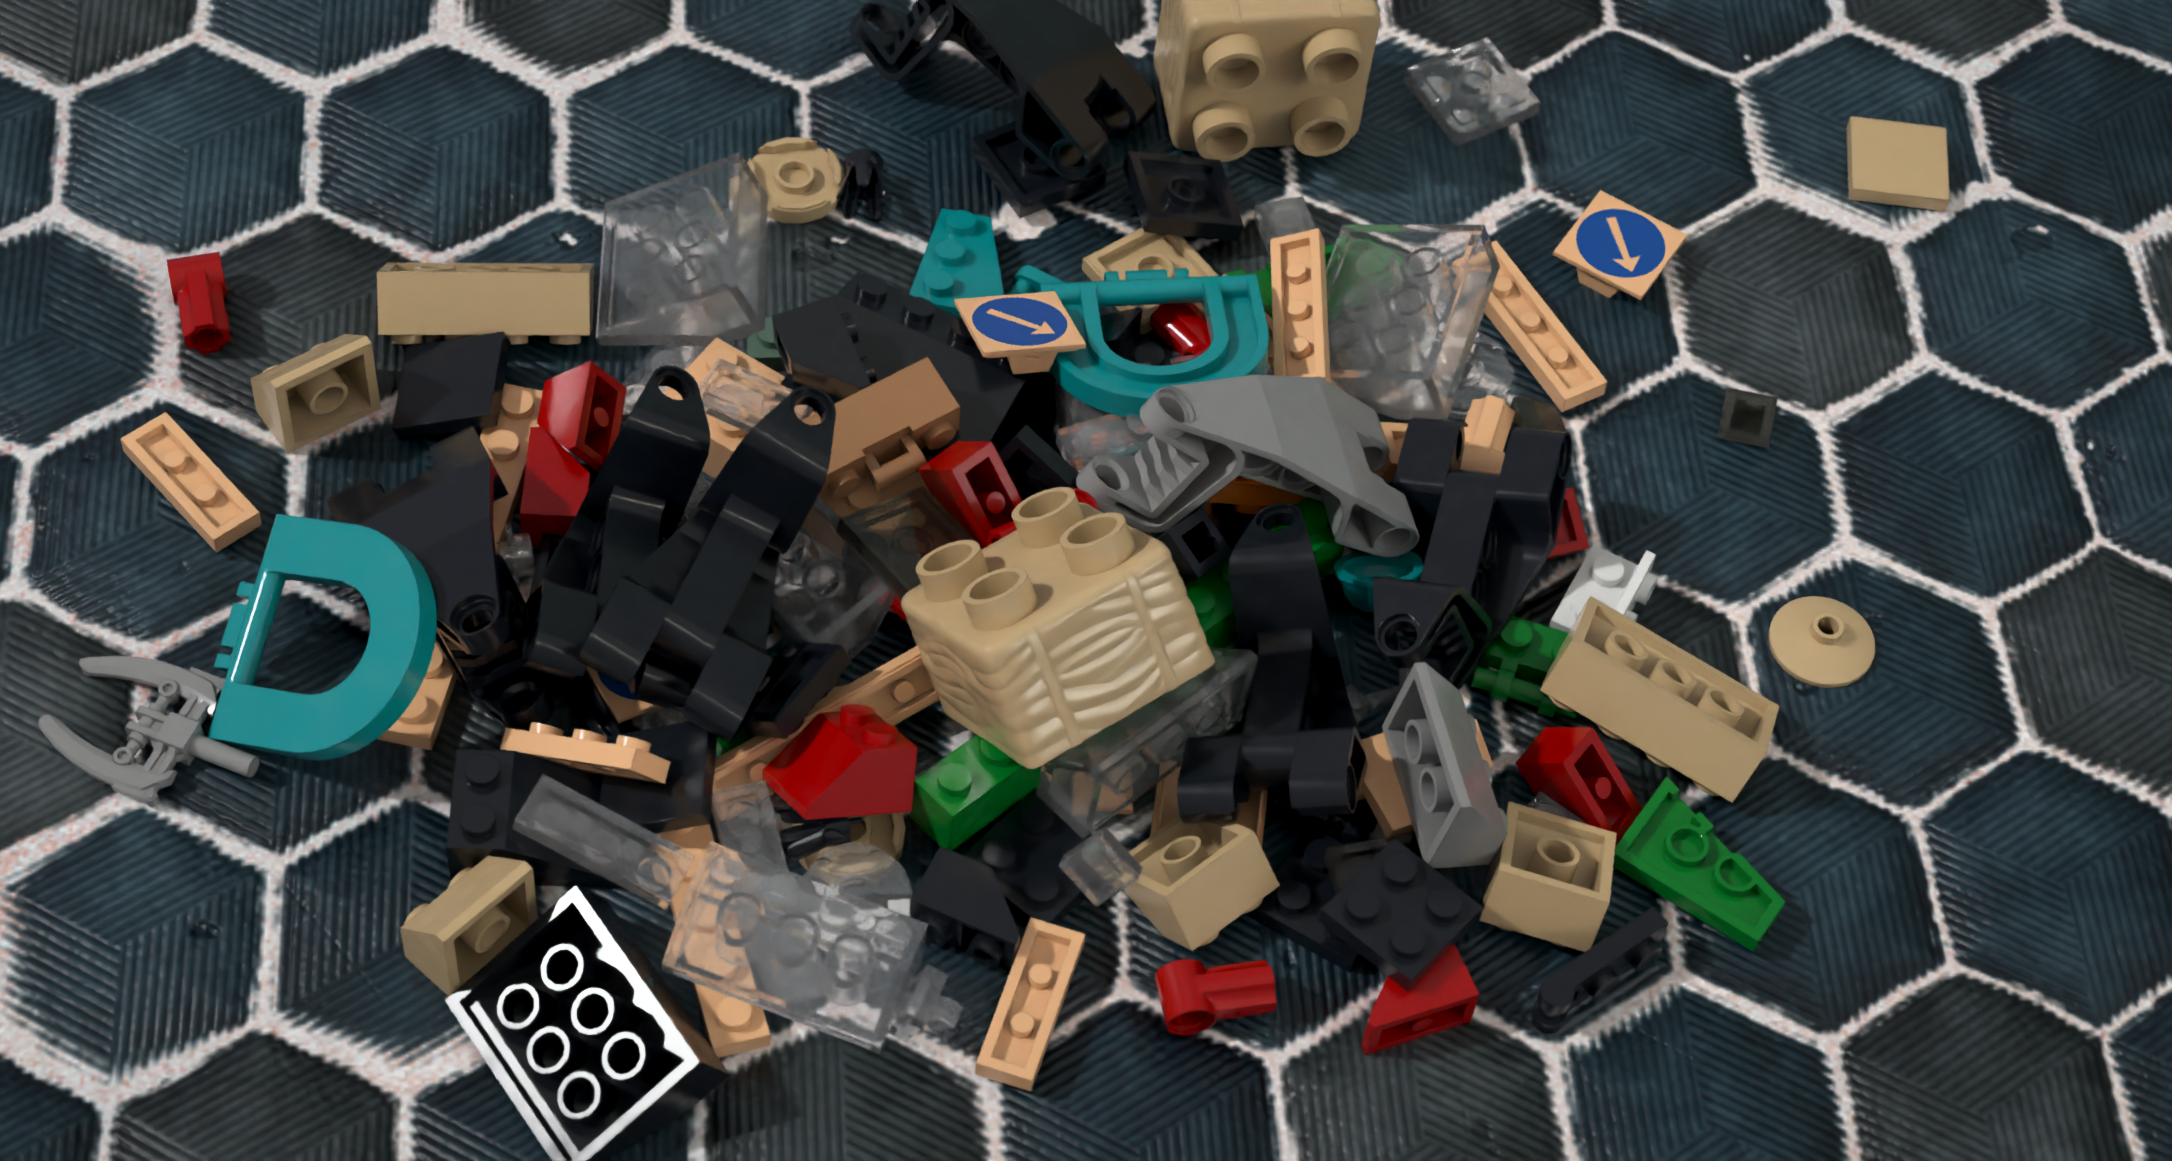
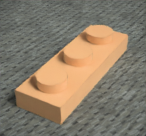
(191, 482)
(589, 752)
(1030, 1004)

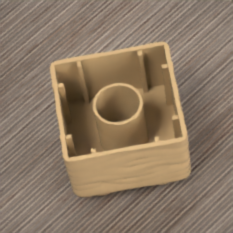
(1264, 73)
(1053, 627)

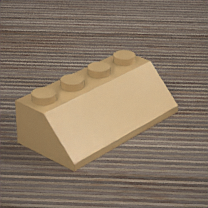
(485, 299)
(1661, 700)

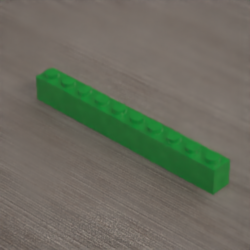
(983, 782)

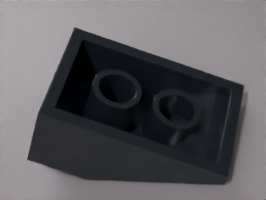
(484, 806)

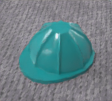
(1359, 568)

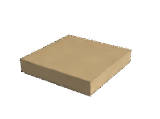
(1897, 163)
(1145, 252)

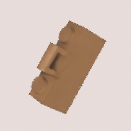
(885, 421)

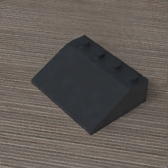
(904, 329)
(585, 1033)

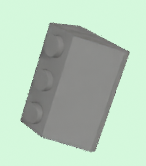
(1443, 773)

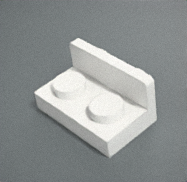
(1609, 580)

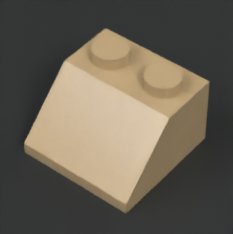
(318, 391)
(1550, 878)
(1199, 879)
(470, 921)

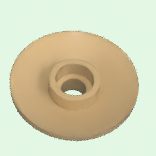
(1819, 657)

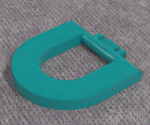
(1121, 386)
(385, 678)

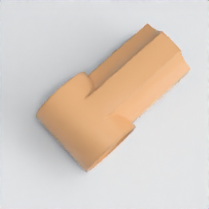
(1486, 434)

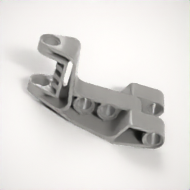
(1265, 429)

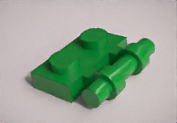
(1522, 651)

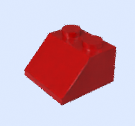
(845, 766)

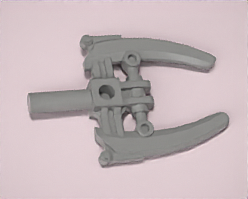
(173, 736)

